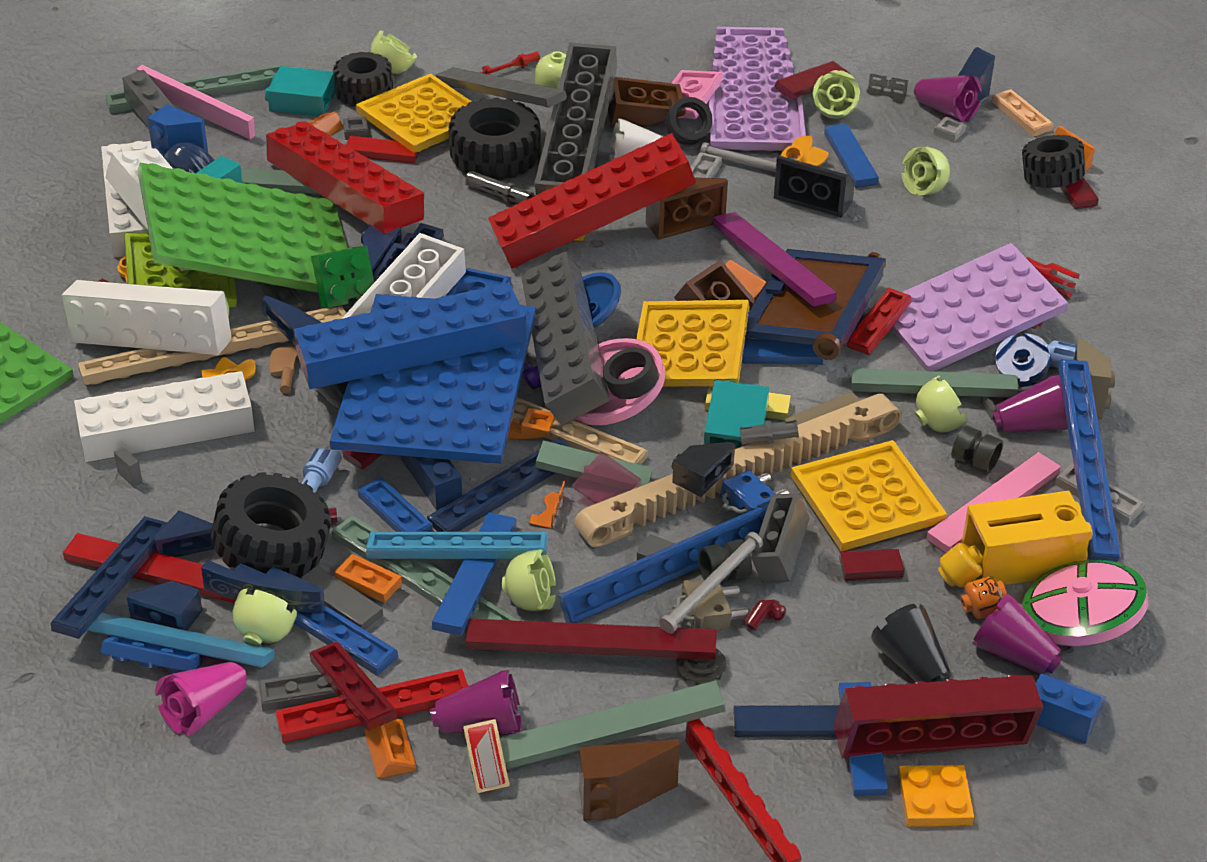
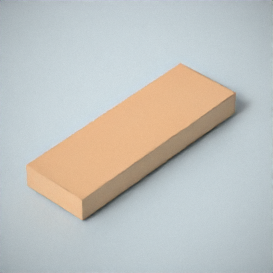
(1022, 112)

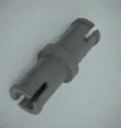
(769, 432)

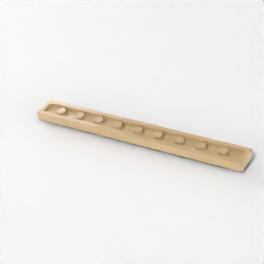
(150, 360)

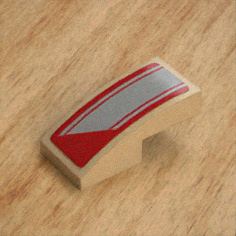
(486, 756)

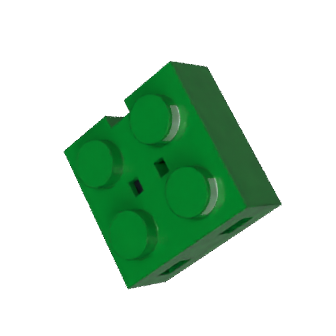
(342, 275)

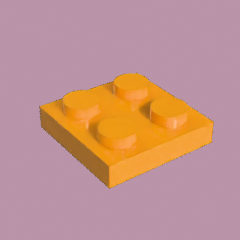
(935, 795)

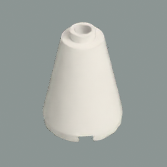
(628, 137)

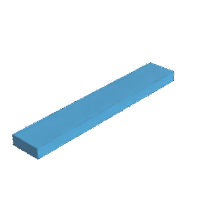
(454, 545)
(182, 640)

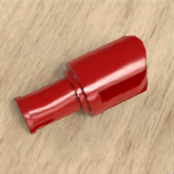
(1050, 272)

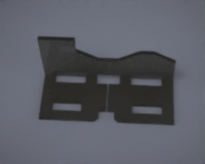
(883, 83)

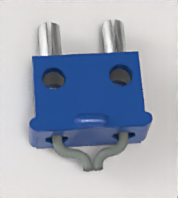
(747, 492)

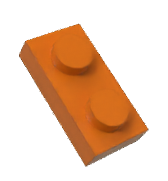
(368, 578)

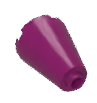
(950, 95)
(1033, 409)
(1017, 638)
(482, 701)

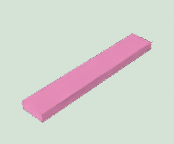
(203, 104)
(1016, 484)

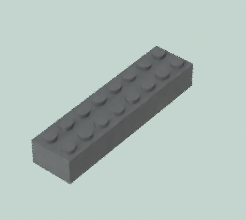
(580, 119)
(564, 339)

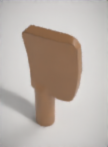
(283, 363)

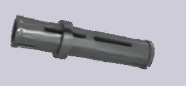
(508, 192)

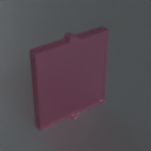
(605, 479)

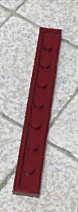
(591, 639)

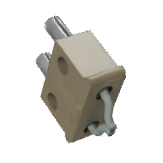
(713, 610)

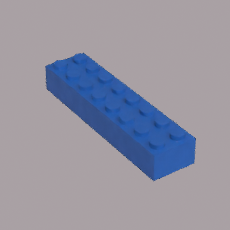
(410, 335)

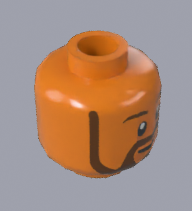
(982, 597)

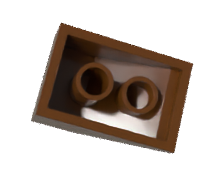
(642, 101)
(688, 208)
(714, 284)
(625, 776)

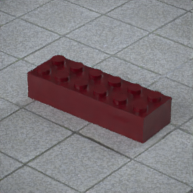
(937, 715)

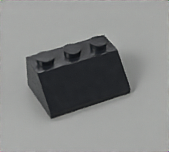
(813, 186)

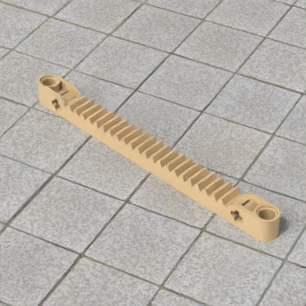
(857, 422)

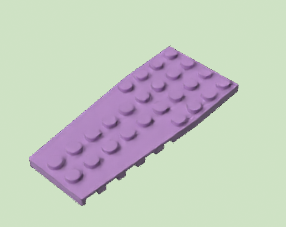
(746, 105)

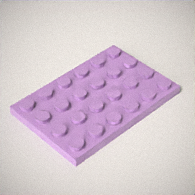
(975, 307)

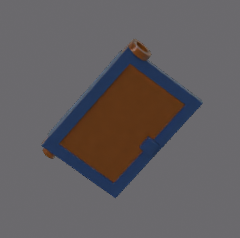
(788, 317)

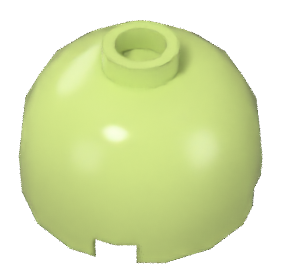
(394, 51)
(550, 69)
(836, 94)
(925, 171)
(939, 406)
(529, 581)
(262, 617)

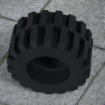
(361, 77)
(1053, 161)

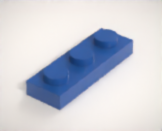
(150, 655)

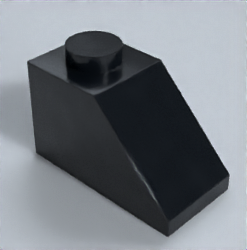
(702, 466)

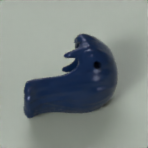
(188, 157)

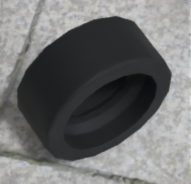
(697, 105)
(626, 360)

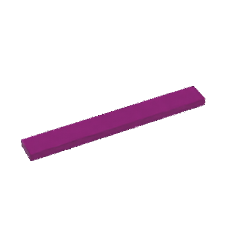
(775, 259)

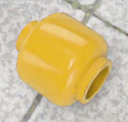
(961, 565)

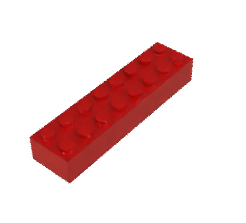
(345, 177)
(592, 200)

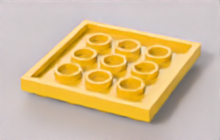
(414, 112)
(696, 339)
(868, 495)

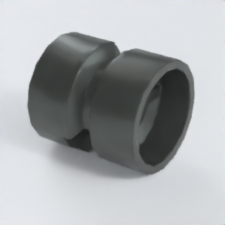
(973, 447)
(713, 556)

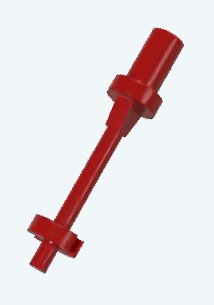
(521, 60)

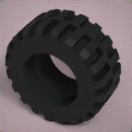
(495, 138)
(273, 502)

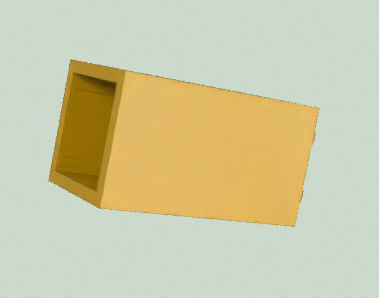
(1027, 535)

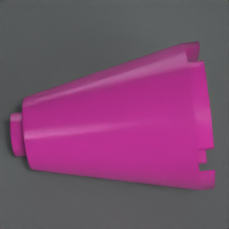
(198, 695)

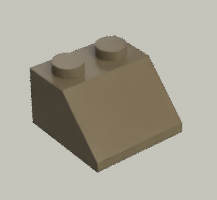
(1100, 372)

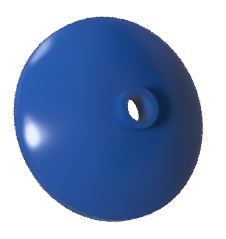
(602, 295)

